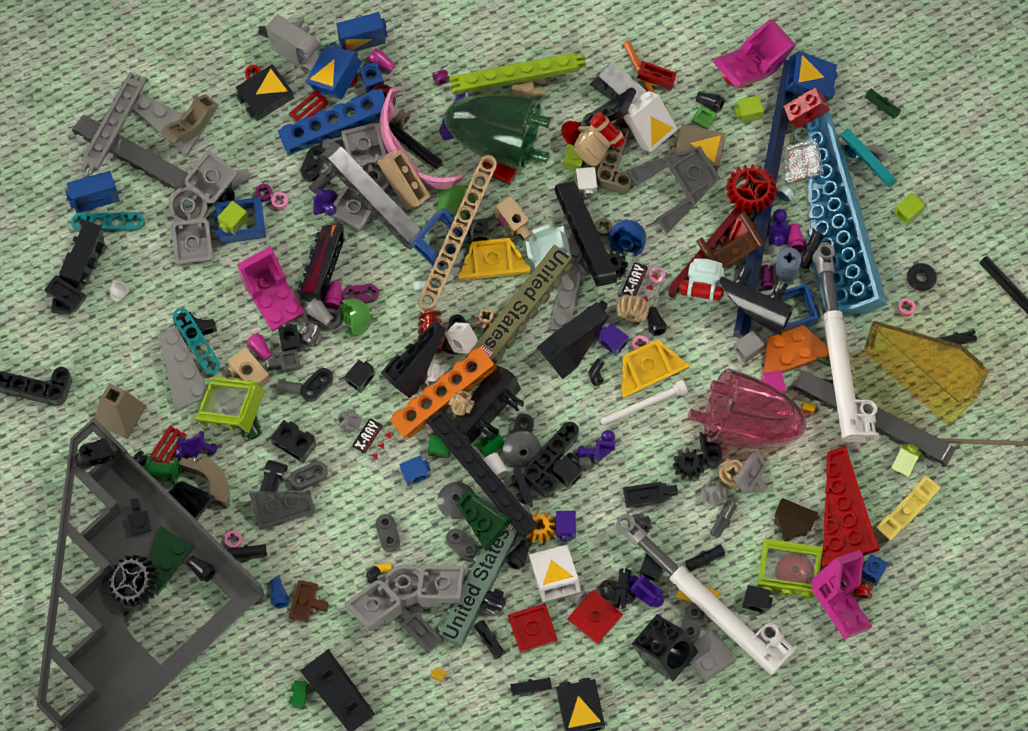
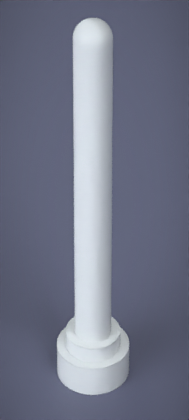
(677, 389)

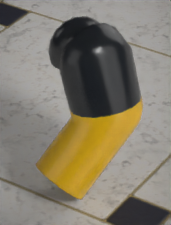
(376, 570)

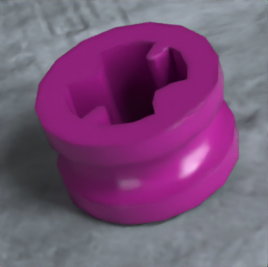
(441, 77)
(263, 187)

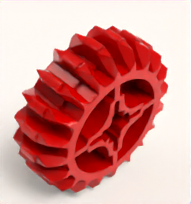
(752, 203)

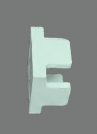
(543, 241)

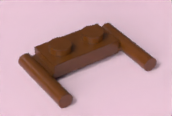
(736, 248)

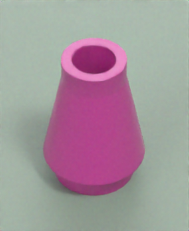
(382, 60)
(795, 237)
(333, 296)
(258, 346)

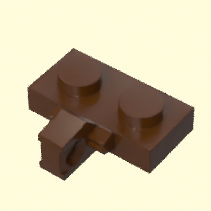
(306, 602)

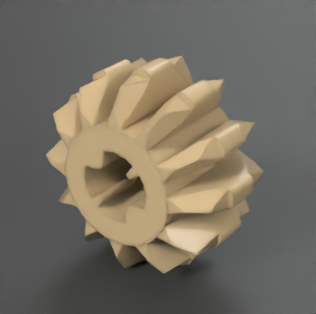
(632, 308)

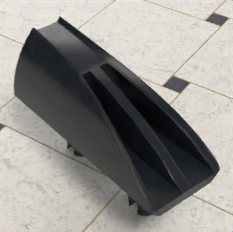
(764, 309)
(489, 400)
(337, 691)

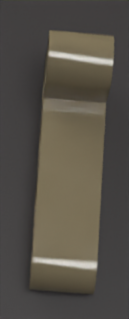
(611, 169)

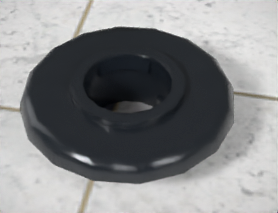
(921, 285)

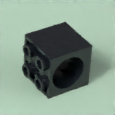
(665, 647)

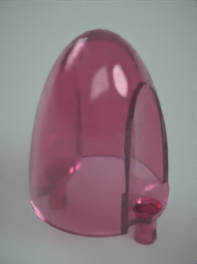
(749, 413)

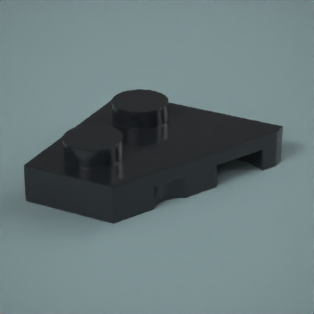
(191, 498)

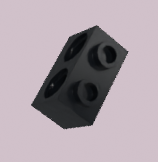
(290, 444)

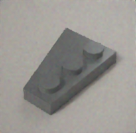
(280, 507)

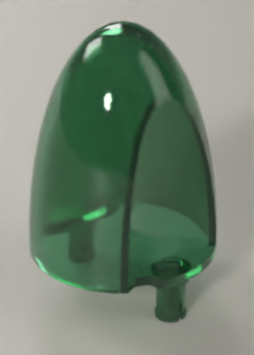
(499, 127)

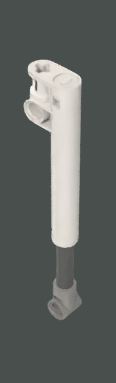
(853, 420)
(765, 651)

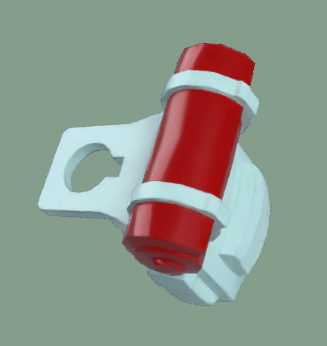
(703, 281)

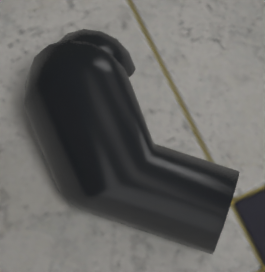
(594, 372)

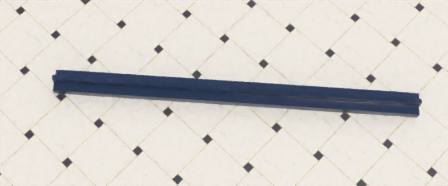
(762, 219)

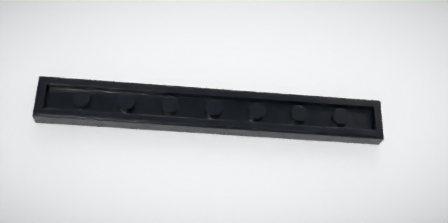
(482, 474)

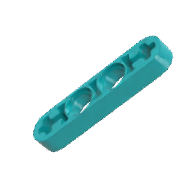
(868, 158)
(108, 219)
(198, 339)

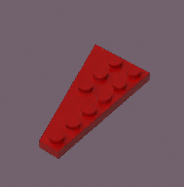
(845, 513)

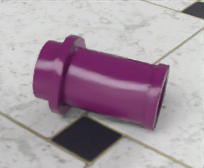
(767, 277)

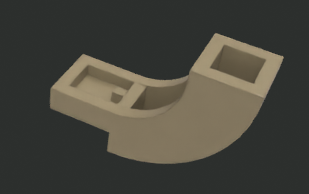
(192, 121)
(213, 474)

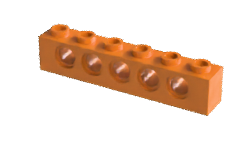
(431, 392)

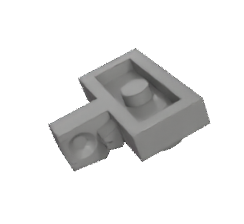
(751, 473)

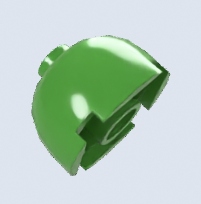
(356, 314)

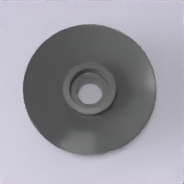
(518, 441)
(445, 499)

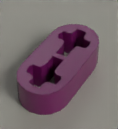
(362, 290)

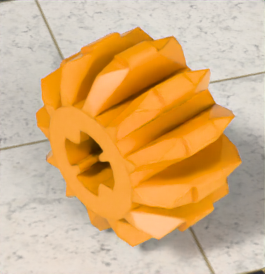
(547, 530)

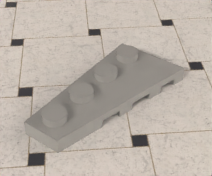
(160, 115)
(182, 372)

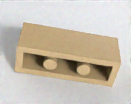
(403, 179)

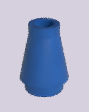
(278, 594)

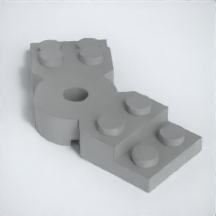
(366, 148)
(203, 186)
(429, 587)

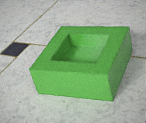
(704, 117)

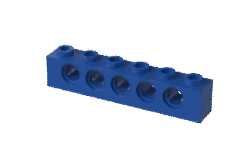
(310, 137)

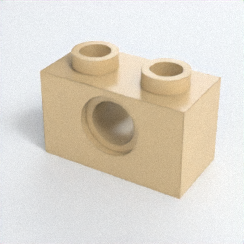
(245, 361)

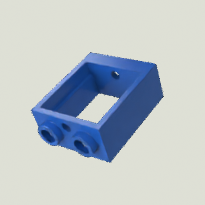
(92, 192)
(242, 235)
(423, 248)
(812, 310)

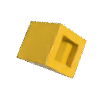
(808, 408)
(438, 674)

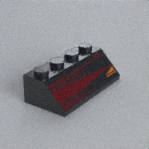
(322, 263)

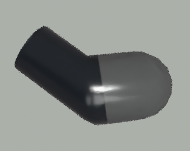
(582, 462)

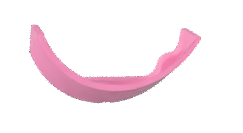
(391, 144)

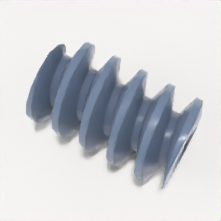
(788, 264)

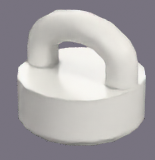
(118, 290)

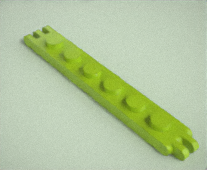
(517, 73)

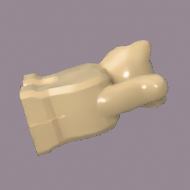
(526, 89)

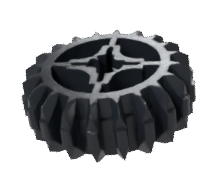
(126, 580)

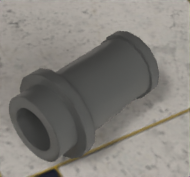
(289, 387)

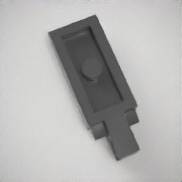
(419, 630)

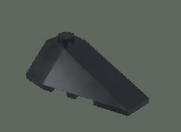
(571, 342)
(408, 370)

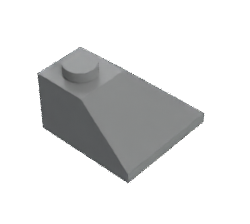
(712, 656)

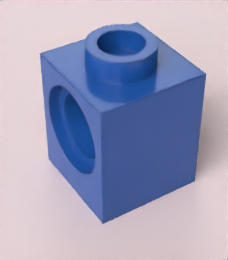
(367, 70)
(415, 470)
(874, 569)

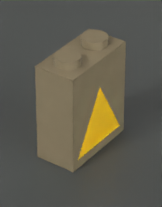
(709, 140)

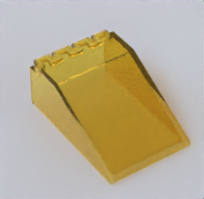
(931, 369)

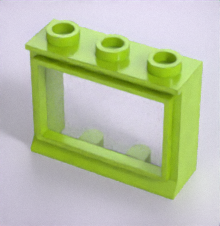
(230, 403)
(789, 567)

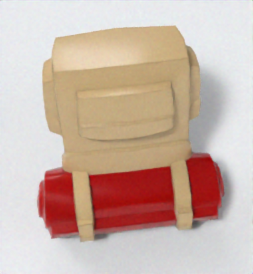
(596, 139)

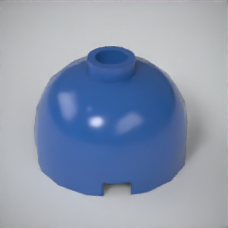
(625, 234)

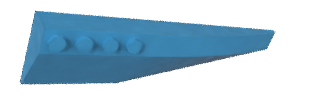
(839, 217)

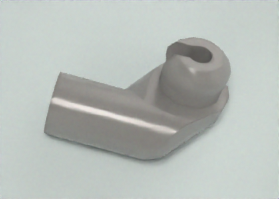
(879, 151)

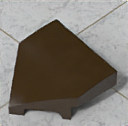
(793, 519)

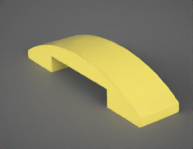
(908, 508)

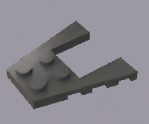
(692, 173)

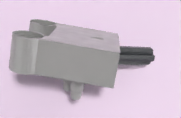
(292, 42)

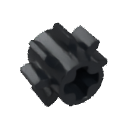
(494, 601)

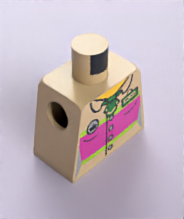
(503, 214)

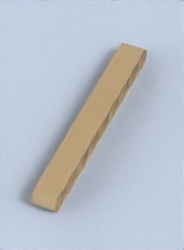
(463, 226)

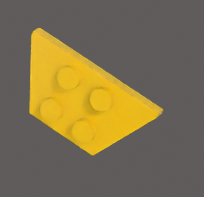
(493, 259)
(648, 365)

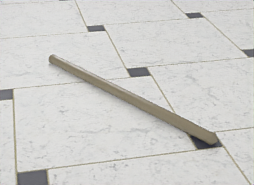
(987, 442)

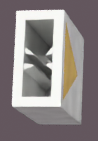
(650, 121)
(554, 573)

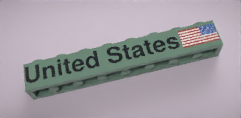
(478, 582)

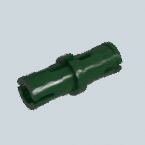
(882, 103)

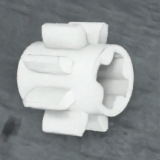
(433, 374)

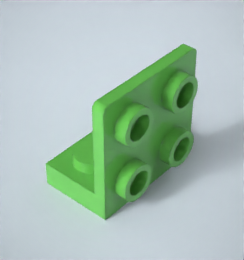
(452, 198)

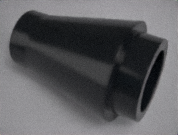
(711, 100)
(656, 324)
(519, 554)
(202, 569)

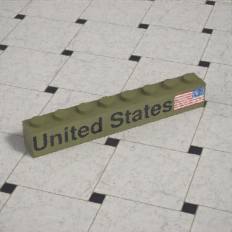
(524, 304)

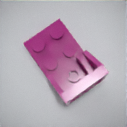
(758, 56)
(268, 289)
(837, 597)

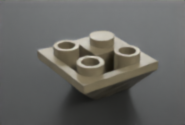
(119, 411)

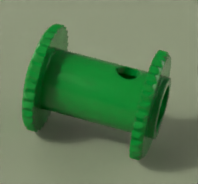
(163, 470)

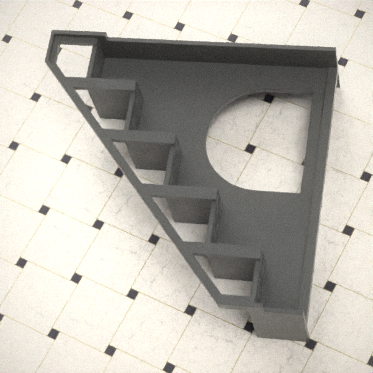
(109, 662)

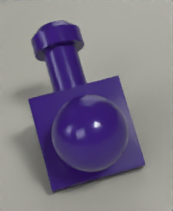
(323, 202)
(779, 228)
(193, 447)
(602, 448)
(646, 591)

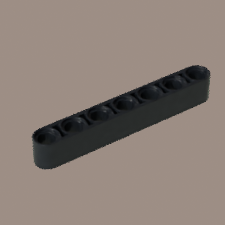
(585, 233)

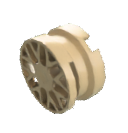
(728, 472)

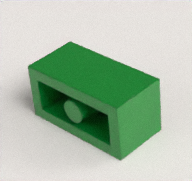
(489, 446)
(299, 691)

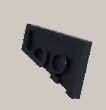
(614, 108)

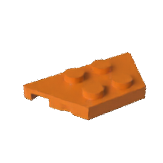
(793, 350)

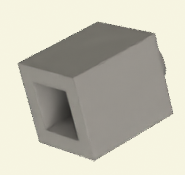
(749, 346)

